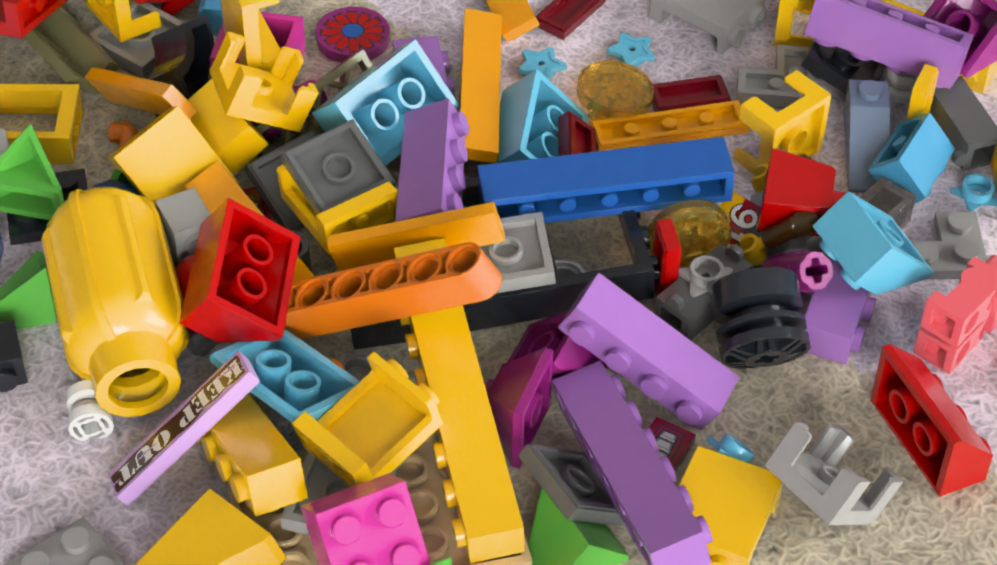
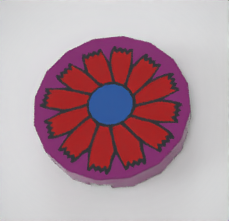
(350, 30)

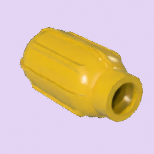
(116, 298)

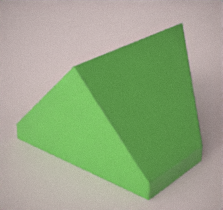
(28, 179)
(28, 295)
(569, 542)

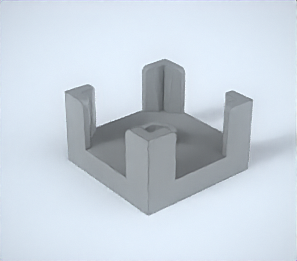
(827, 491)

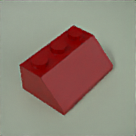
(240, 276)
(928, 422)

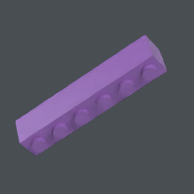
(630, 469)

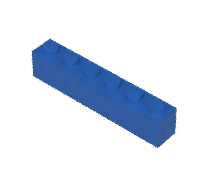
(610, 180)

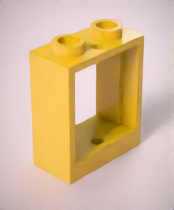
(58, 99)

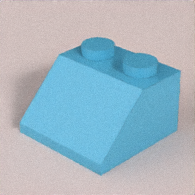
(869, 246)

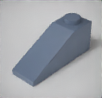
(865, 129)

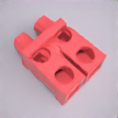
(958, 321)

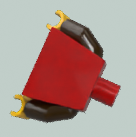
(793, 200)

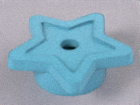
(547, 57)
(635, 58)
(979, 183)
(732, 447)

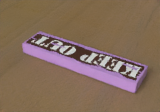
(183, 428)

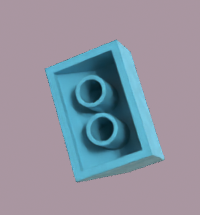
(383, 96)
(531, 118)
(292, 375)

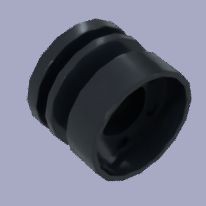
(759, 318)

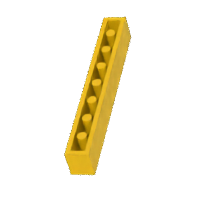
(468, 439)

